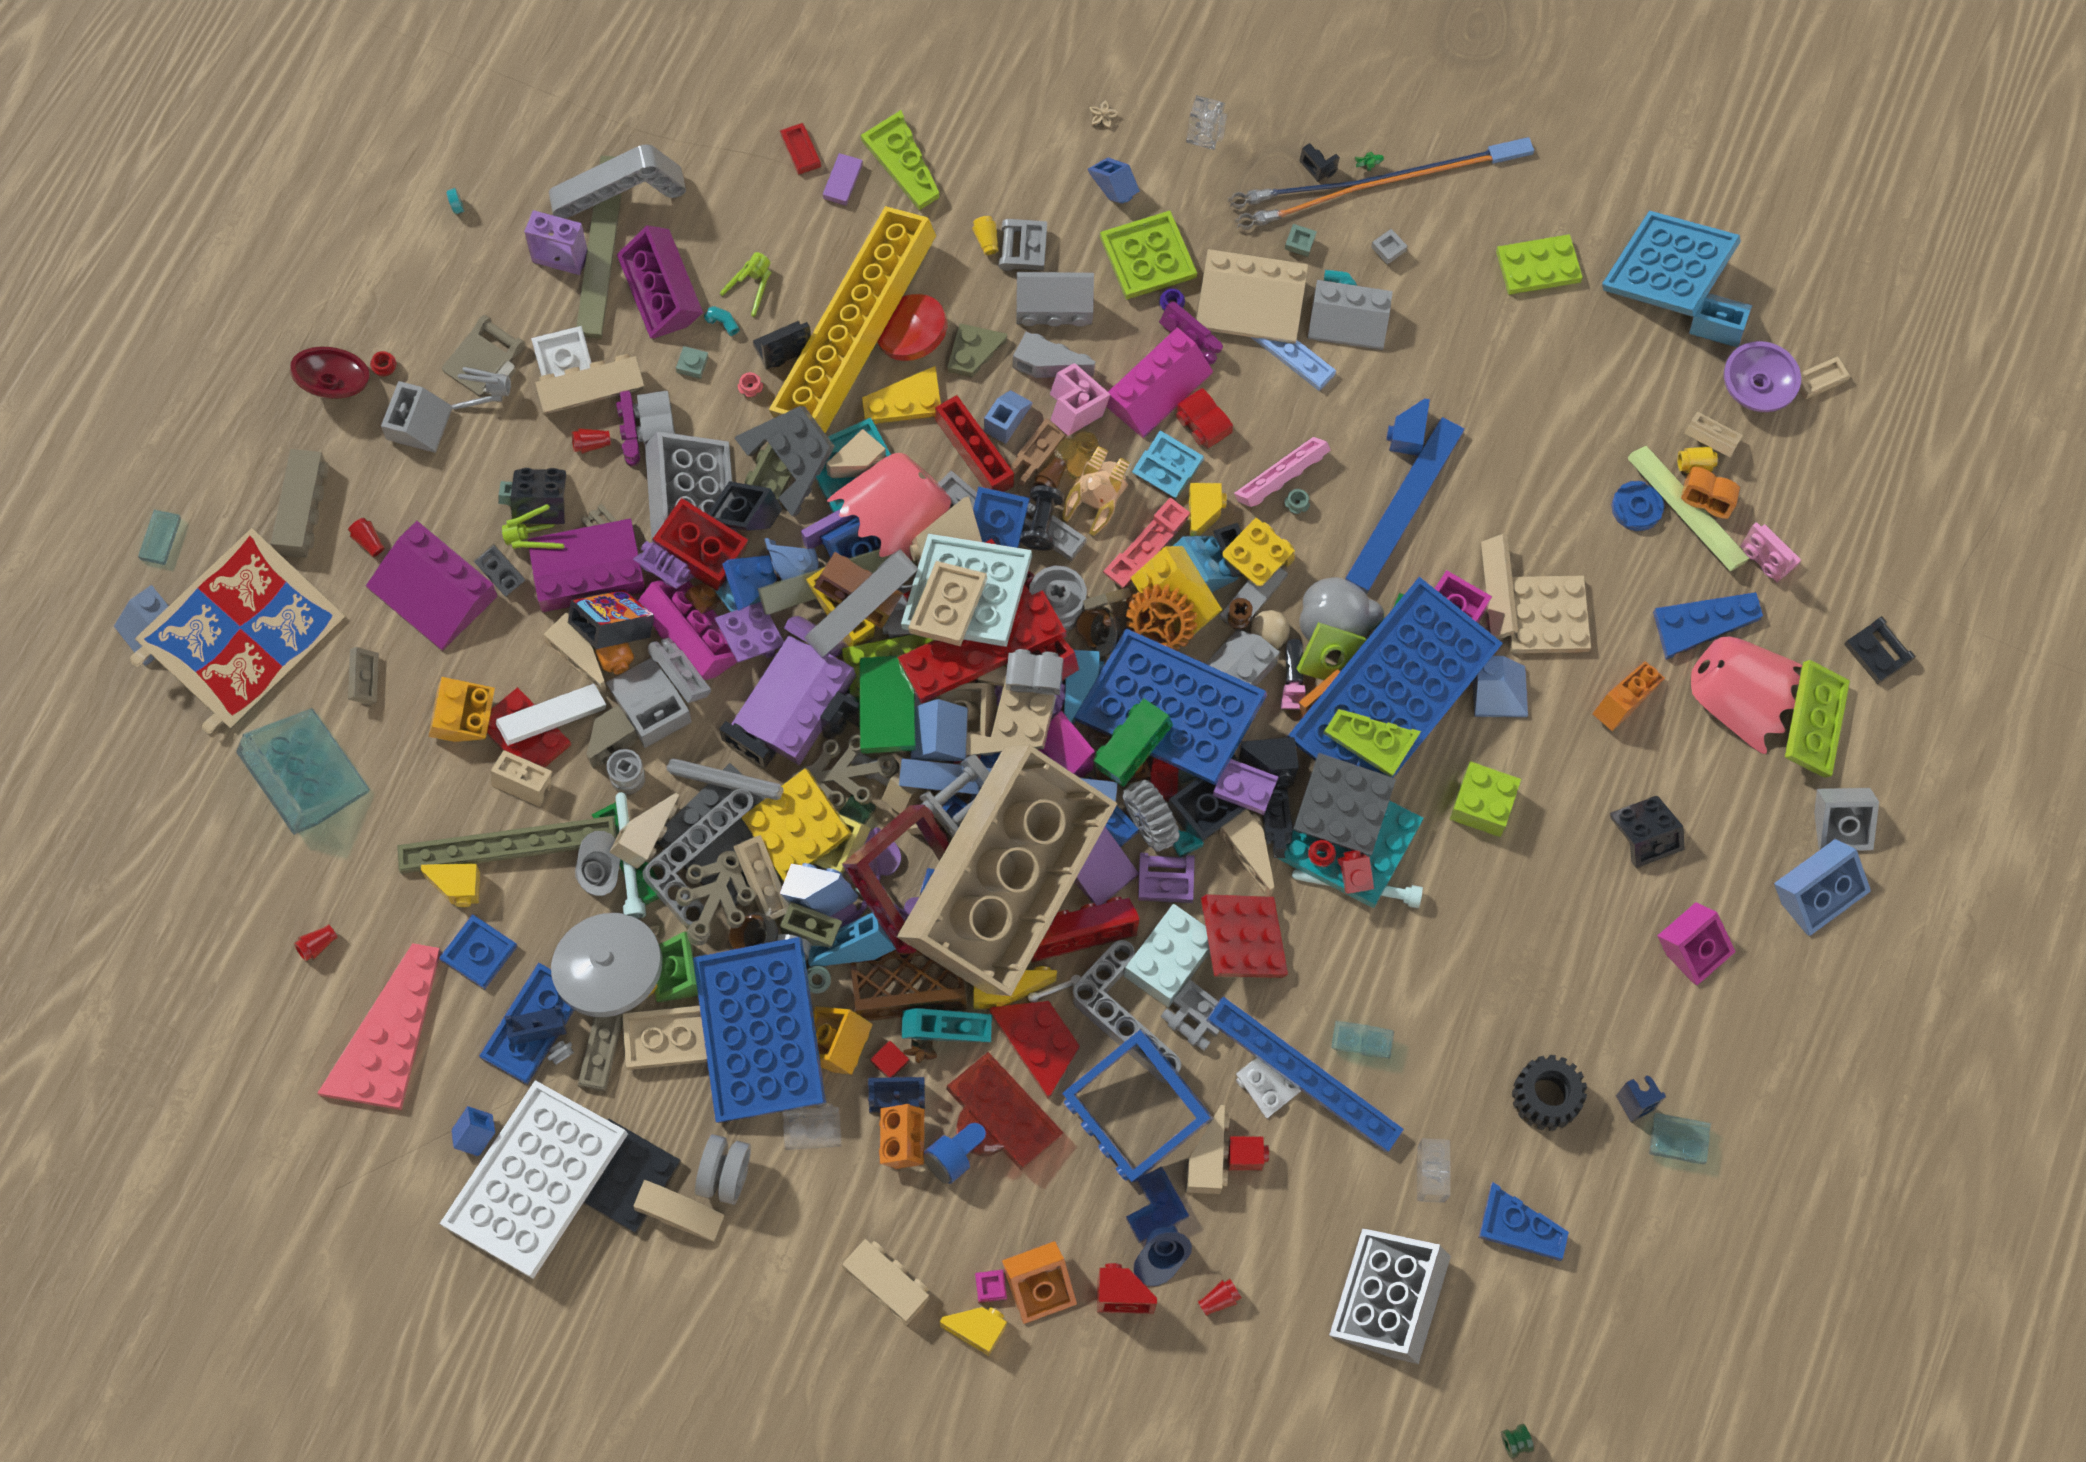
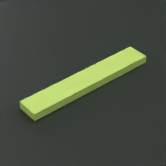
(1696, 518)

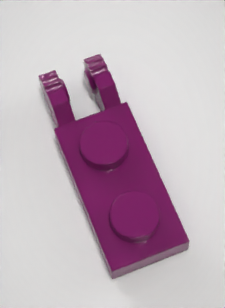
(1176, 316)
(628, 430)

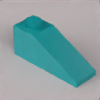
(946, 1026)

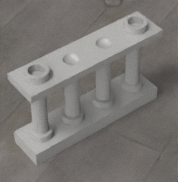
(973, 771)

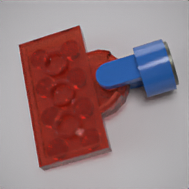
(993, 1119)

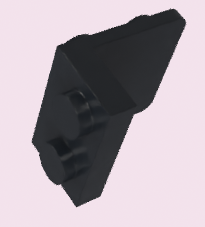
(538, 488)

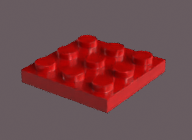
(1244, 936)

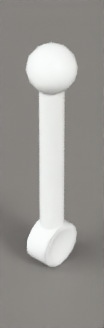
(1033, 997)

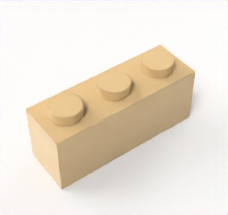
(886, 1281)

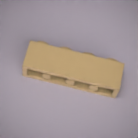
(589, 385)

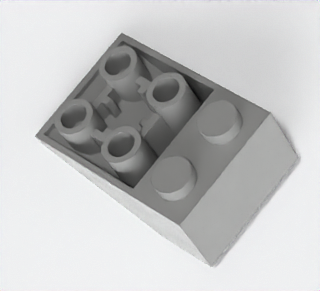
(649, 702)

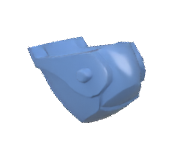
(791, 560)

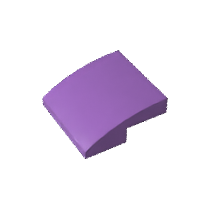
(801, 627)

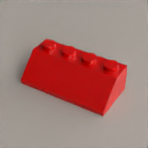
(1088, 928)

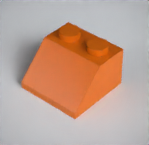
(1039, 1282)

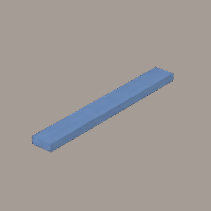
(939, 775)

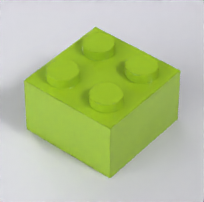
(1485, 799)

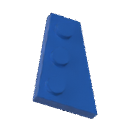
(1520, 1227)

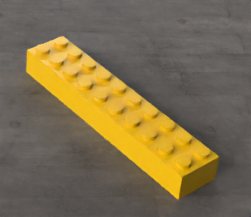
(856, 316)

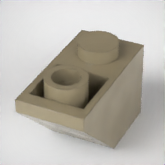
(609, 734)

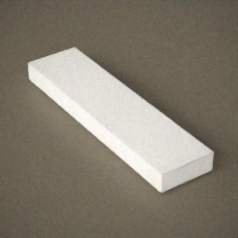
(550, 714)

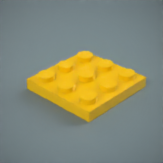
(798, 825)

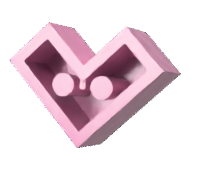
(1078, 399)

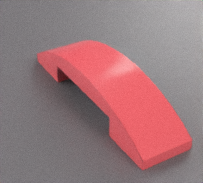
(1152, 540)

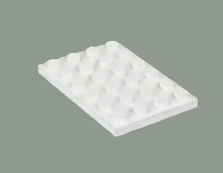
(534, 1179)

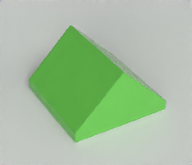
(678, 971)

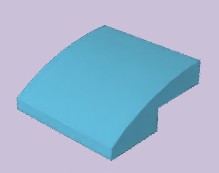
(1168, 464)

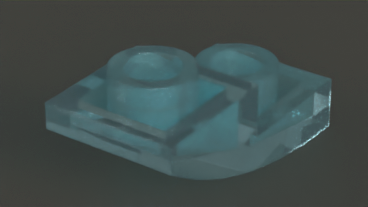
(1362, 1039)

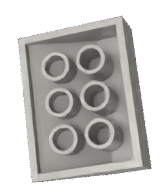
(684, 469)
(1390, 1295)

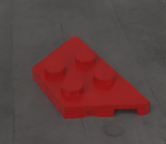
(1038, 1040)

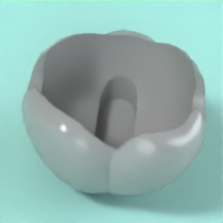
(1339, 605)

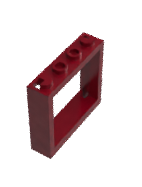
(867, 882)

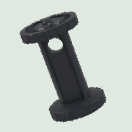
(1045, 498)

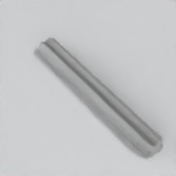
(725, 779)

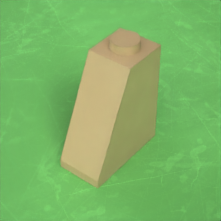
(955, 523)

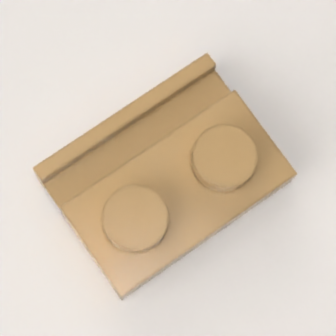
(1713, 434)

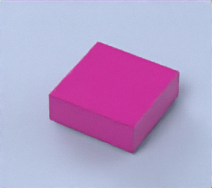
(990, 1286)

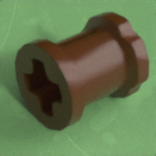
(1240, 621)

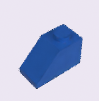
(1115, 180)
(1409, 429)

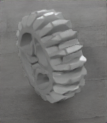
(1151, 815)

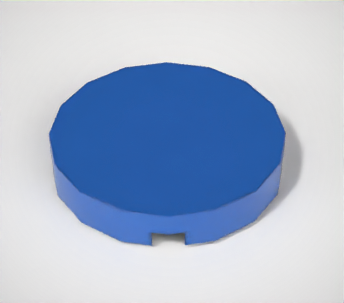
(1637, 506)

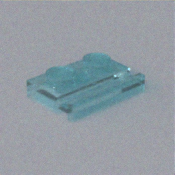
(1680, 1138)

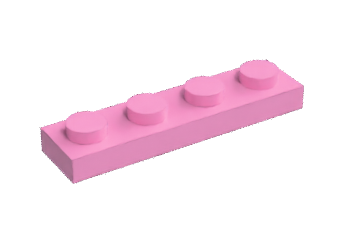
(1282, 471)

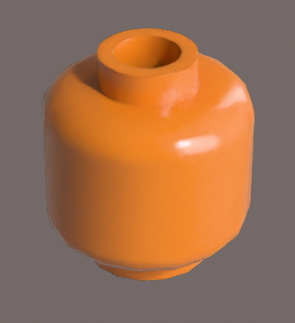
(615, 658)

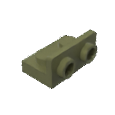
(769, 472)

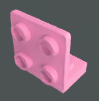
(1769, 552)

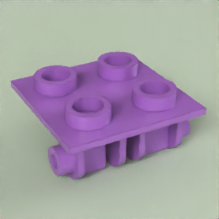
(667, 567)
(750, 632)

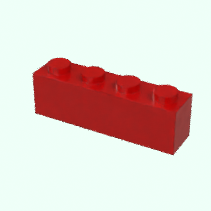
(974, 445)

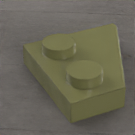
(973, 348)

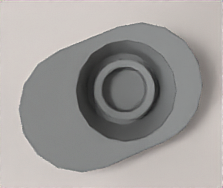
(596, 866)

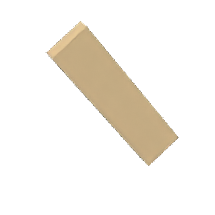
(1500, 586)

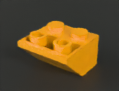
(461, 711)

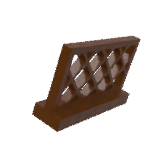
(892, 1006)

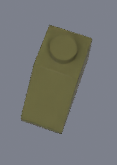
(810, 925)

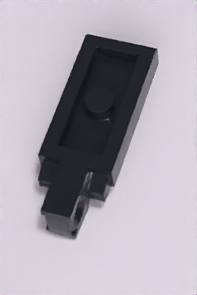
(1277, 822)

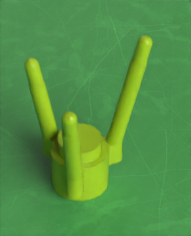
(754, 268)
(515, 533)

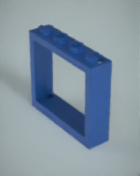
(1092, 1127)

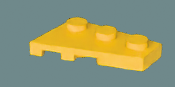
(904, 400)

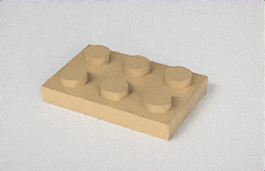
(948, 603)
(663, 1038)

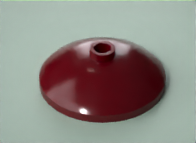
(329, 372)

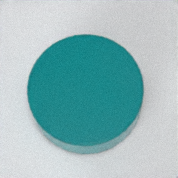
(455, 201)

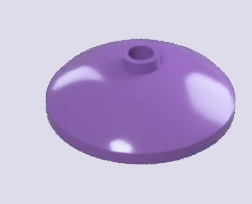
(1765, 365)

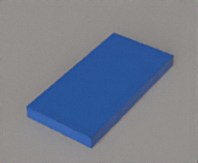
(524, 1059)

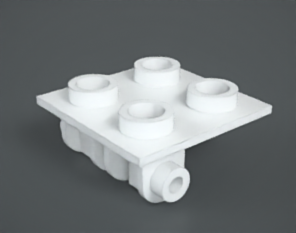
(1266, 1086)

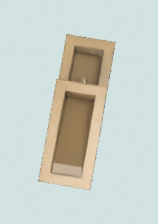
(678, 1211)

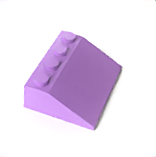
(792, 697)

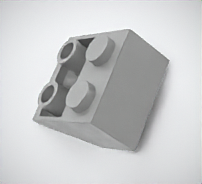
(416, 417)

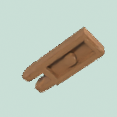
(1038, 450)

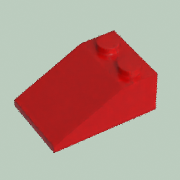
(700, 542)

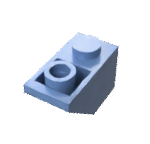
(1006, 415)

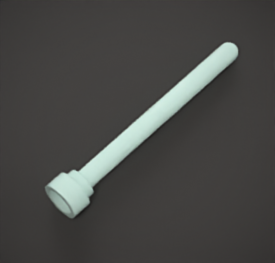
(1411, 895)
(633, 905)

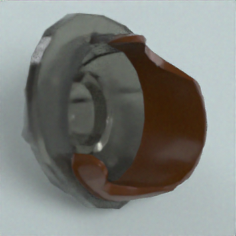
(1099, 629)
(755, 930)

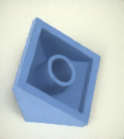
(940, 731)

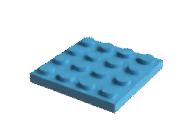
(1671, 263)

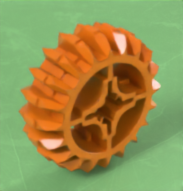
(1155, 600)

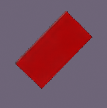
(800, 148)

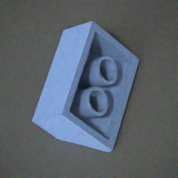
(1823, 886)

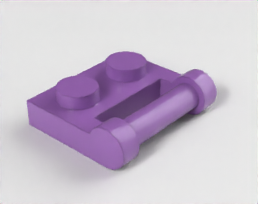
(1165, 885)

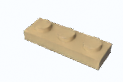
(761, 877)

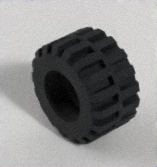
(1564, 1077)

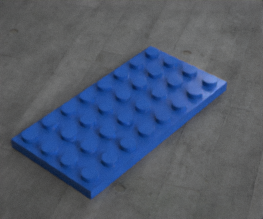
(1402, 673)

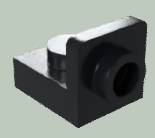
(1315, 163)

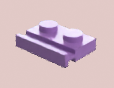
(1246, 786)

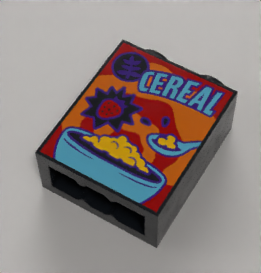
(610, 619)

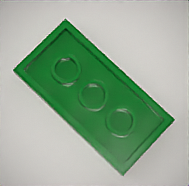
(886, 706)

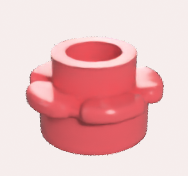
(750, 378)

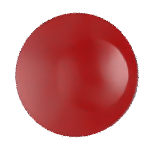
(914, 328)

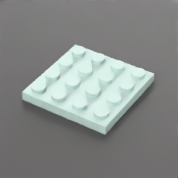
(1000, 598)

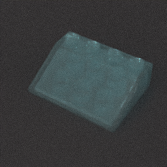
(301, 769)

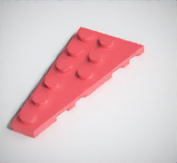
(383, 1049)

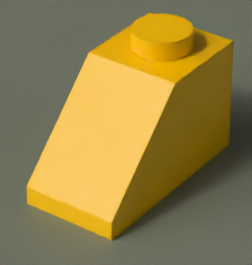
(1205, 506)
(455, 882)
(976, 1327)

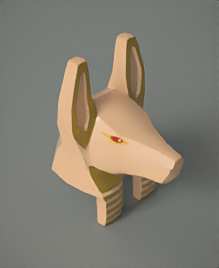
(1099, 488)

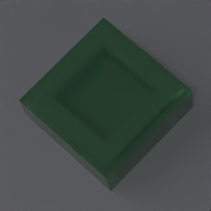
(857, 811)

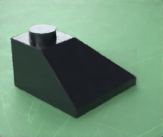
(746, 507)

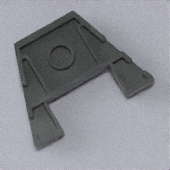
(800, 447)

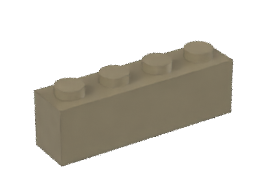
(299, 503)

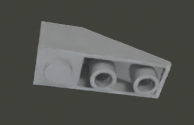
(1045, 359)

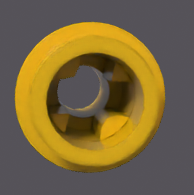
(986, 234)

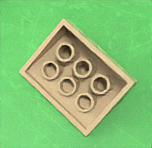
(1252, 296)

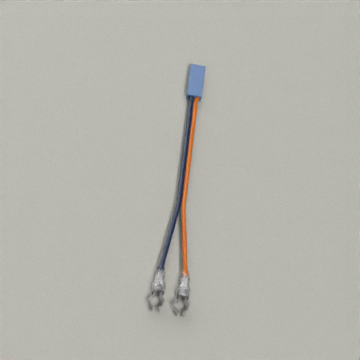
(1496, 153)

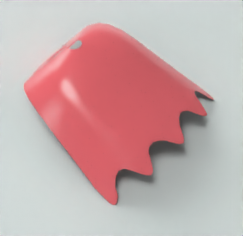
(893, 502)
(1747, 689)

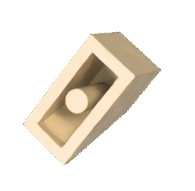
(856, 457)

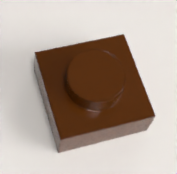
(702, 598)

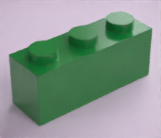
(1133, 742)

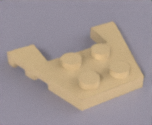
(1020, 719)

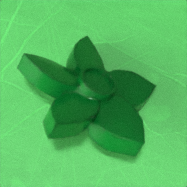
(1369, 160)

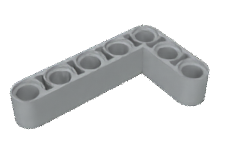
(616, 176)
(861, 602)
(690, 850)
(1120, 1016)

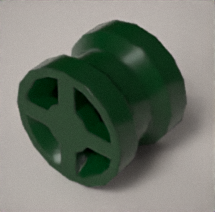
(1517, 1441)

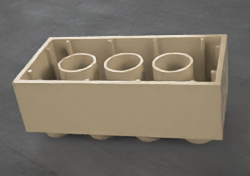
(1007, 870)

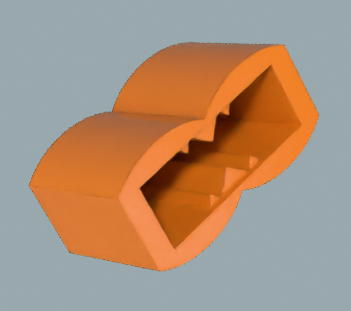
(1710, 492)

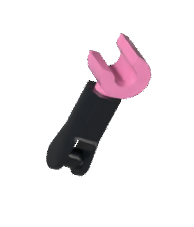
(1294, 688)

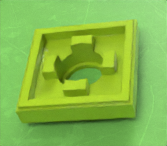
(1323, 640)

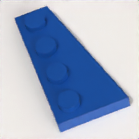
(1694, 623)

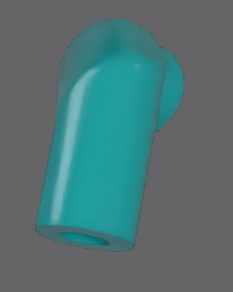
(1339, 277)
(723, 316)

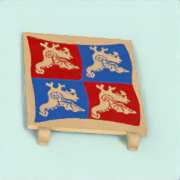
(238, 629)

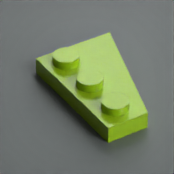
(1373, 741)

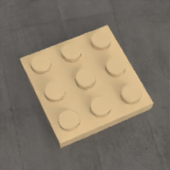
(1550, 615)

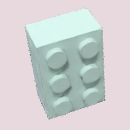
(1169, 956)

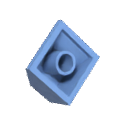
(1500, 689)

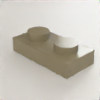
(363, 676)

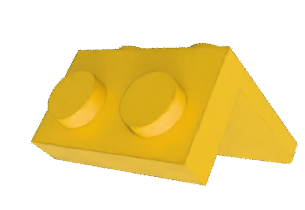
(1259, 552)

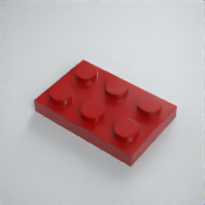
(537, 749)

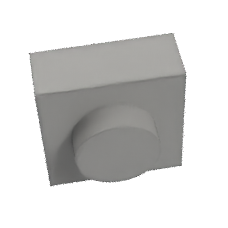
(1389, 246)

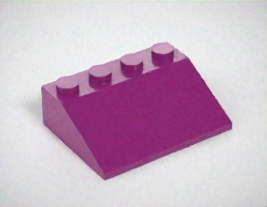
(590, 564)
(431, 586)

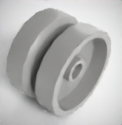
(1064, 591)
(723, 1169)

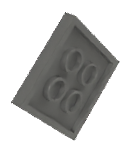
(1344, 804)

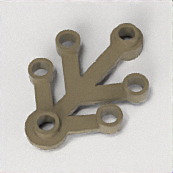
(842, 772)
(717, 892)

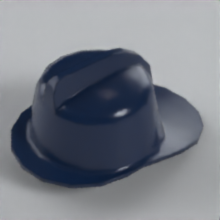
(1162, 1256)

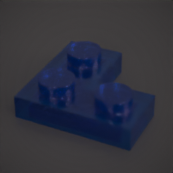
(1163, 1209)

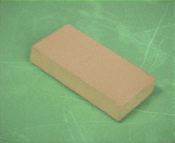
(1823, 377)

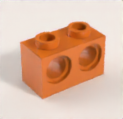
(902, 1136)

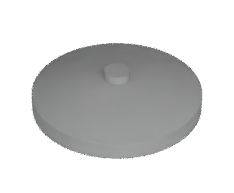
(606, 965)

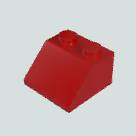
(1123, 1292)

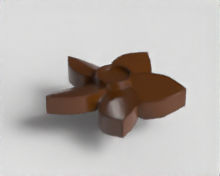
(921, 1051)

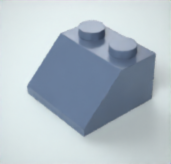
(138, 615)

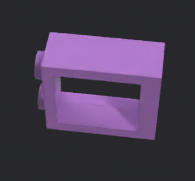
(565, 243)

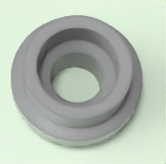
(560, 1052)

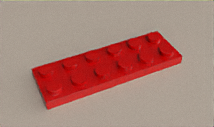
(945, 666)

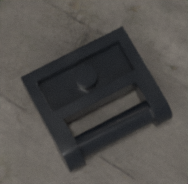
(1874, 656)

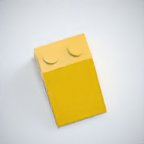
(1177, 569)

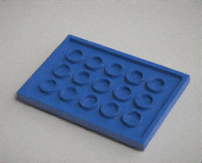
(1204, 704)
(759, 1030)

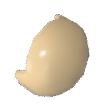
(1271, 627)

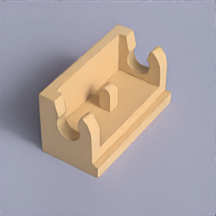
(521, 778)

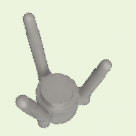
(496, 384)

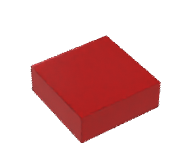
(889, 1060)

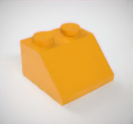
(840, 1038)

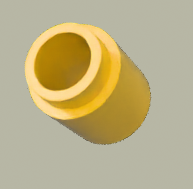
(1697, 457)

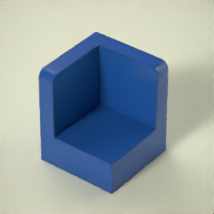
(473, 1131)

